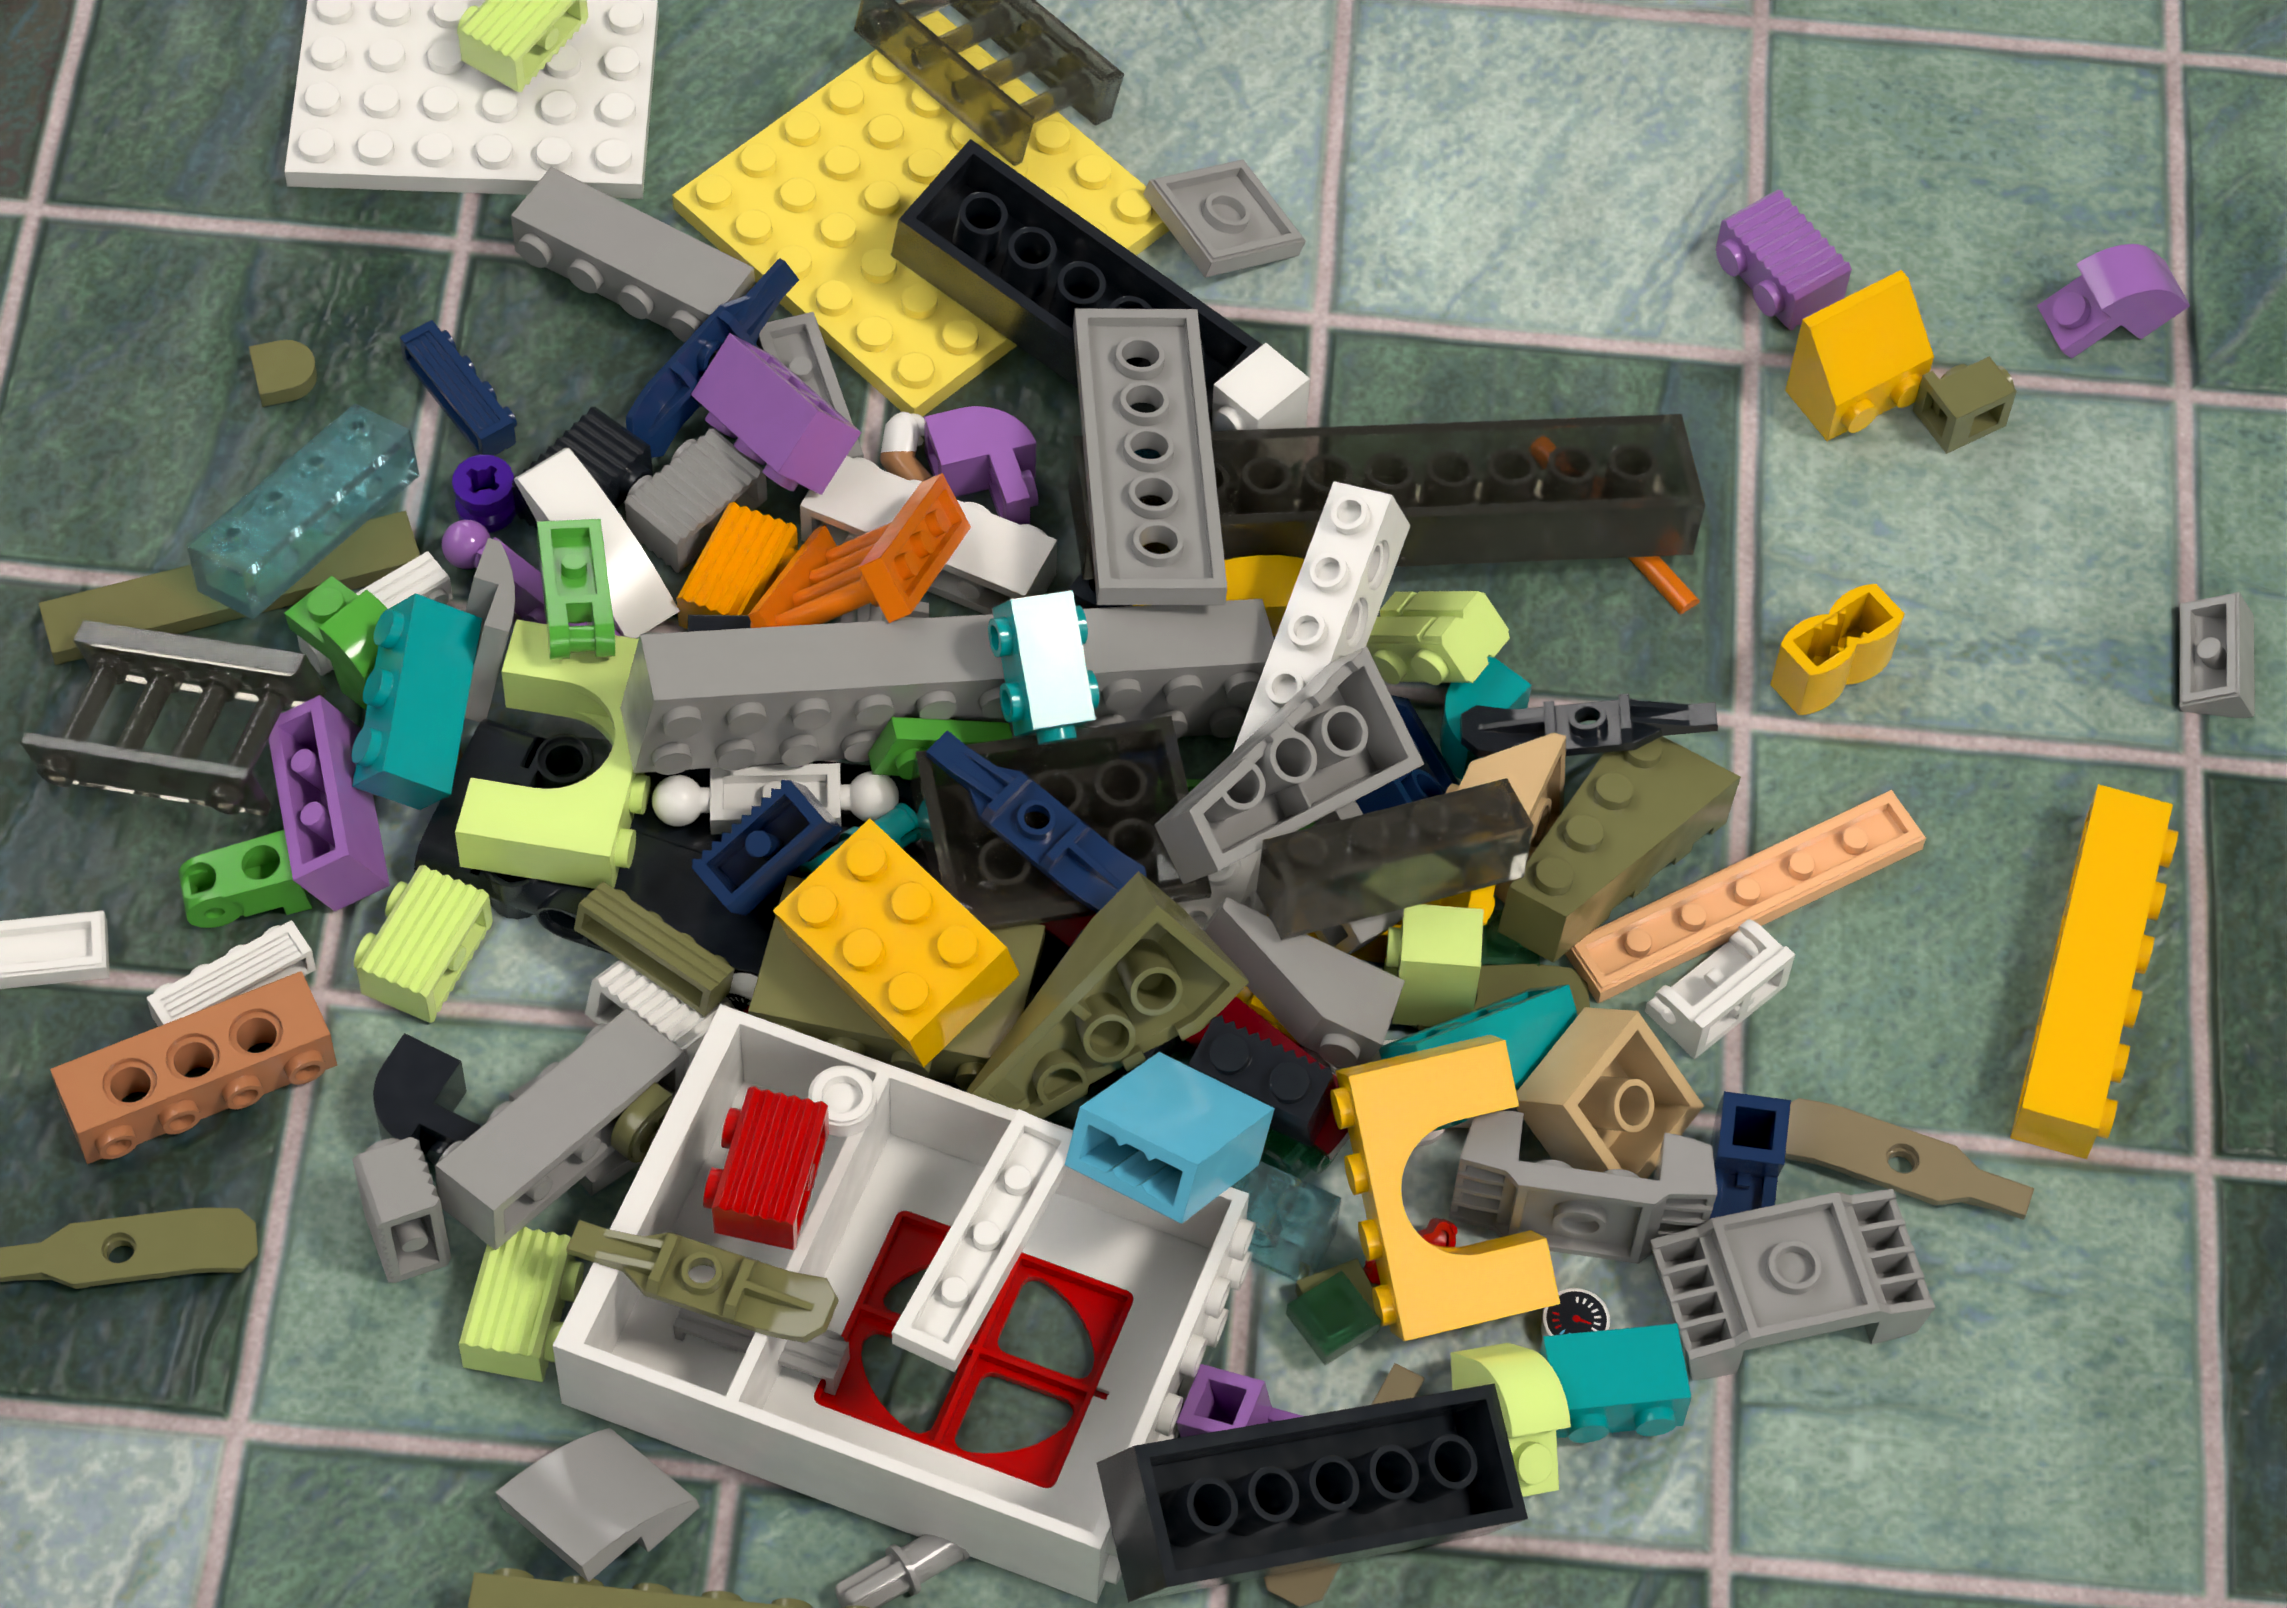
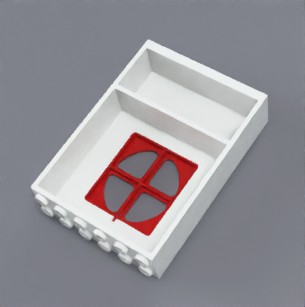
(876, 1216)

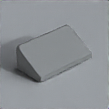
(2217, 657)

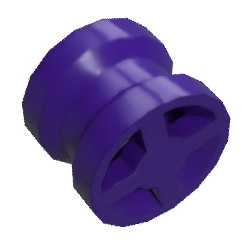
(488, 507)

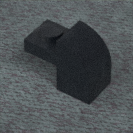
(419, 1095)

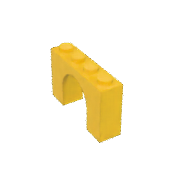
(1387, 1113)

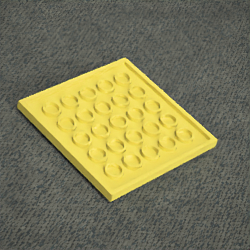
(828, 201)

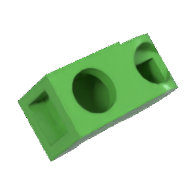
(240, 882)

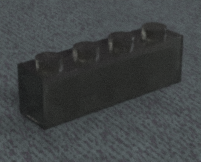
(1394, 858)

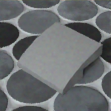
(494, 601)
(596, 1501)

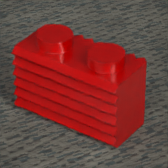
(769, 1167)

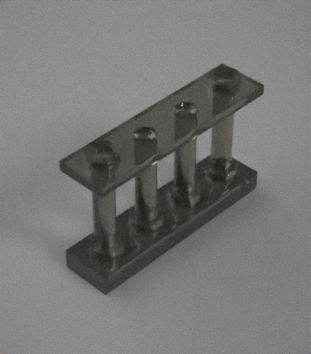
(1027, 32)
(166, 666)

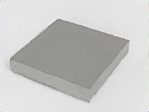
(1224, 218)

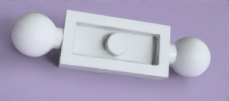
(733, 793)

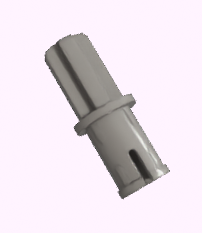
(899, 1572)

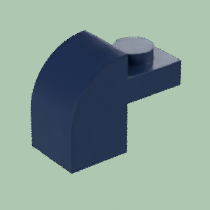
(1748, 1151)

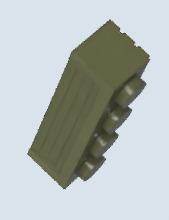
(654, 948)

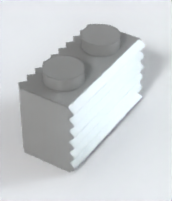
(685, 500)
(402, 1208)

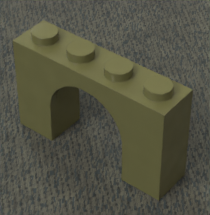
(805, 999)

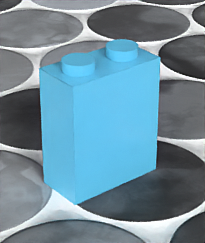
(1169, 1137)

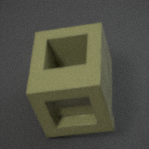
(1965, 403)

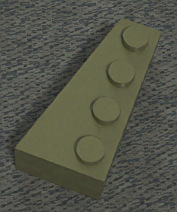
(1611, 840)

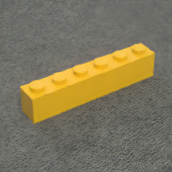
(2093, 973)

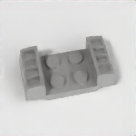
(1579, 1209)
(1791, 1277)

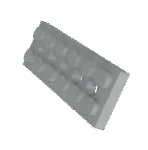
(1118, 477)

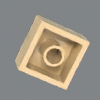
(1607, 1094)

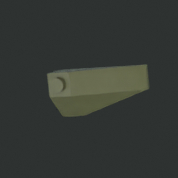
(1119, 991)

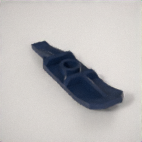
(667, 397)
(1062, 850)

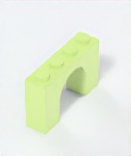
(570, 831)

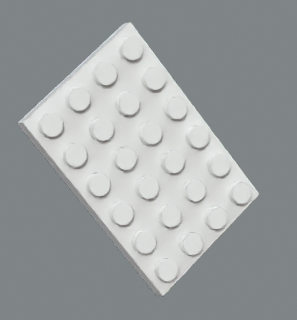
(399, 110)

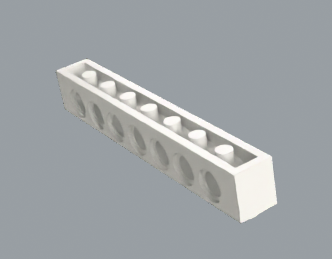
(1324, 621)

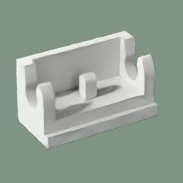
(1722, 989)

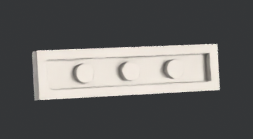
(984, 1242)

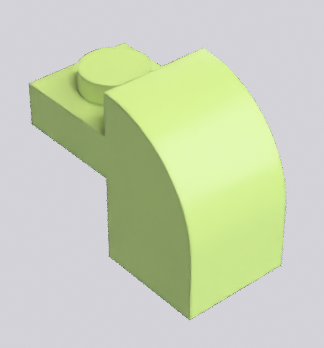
(1530, 1406)

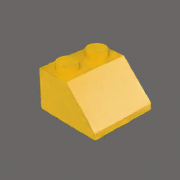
(1860, 357)

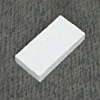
(53, 949)

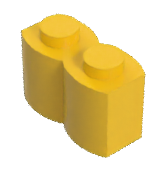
(1837, 649)

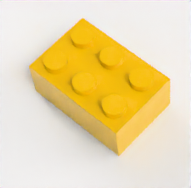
(896, 942)

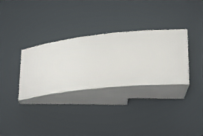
(566, 491)

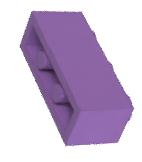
(774, 416)
(326, 821)

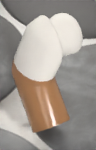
(900, 444)

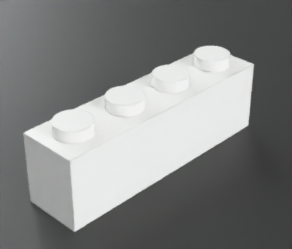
(988, 567)

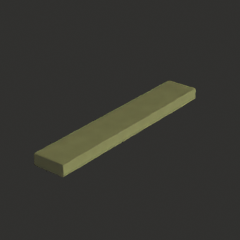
(173, 605)

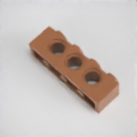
(210, 1038)

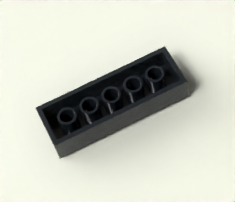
(1032, 261)
(1310, 1491)

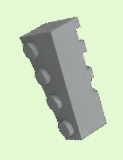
(1300, 765)

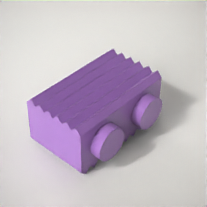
(1782, 259)

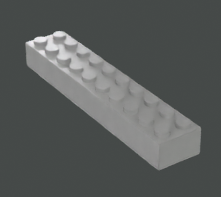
(836, 685)

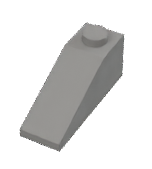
(1308, 986)

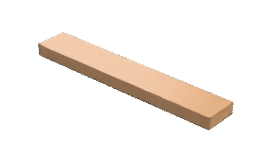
(1753, 889)

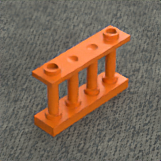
(882, 567)

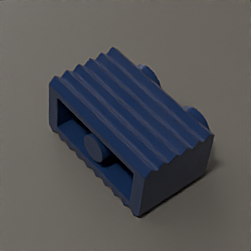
(766, 847)

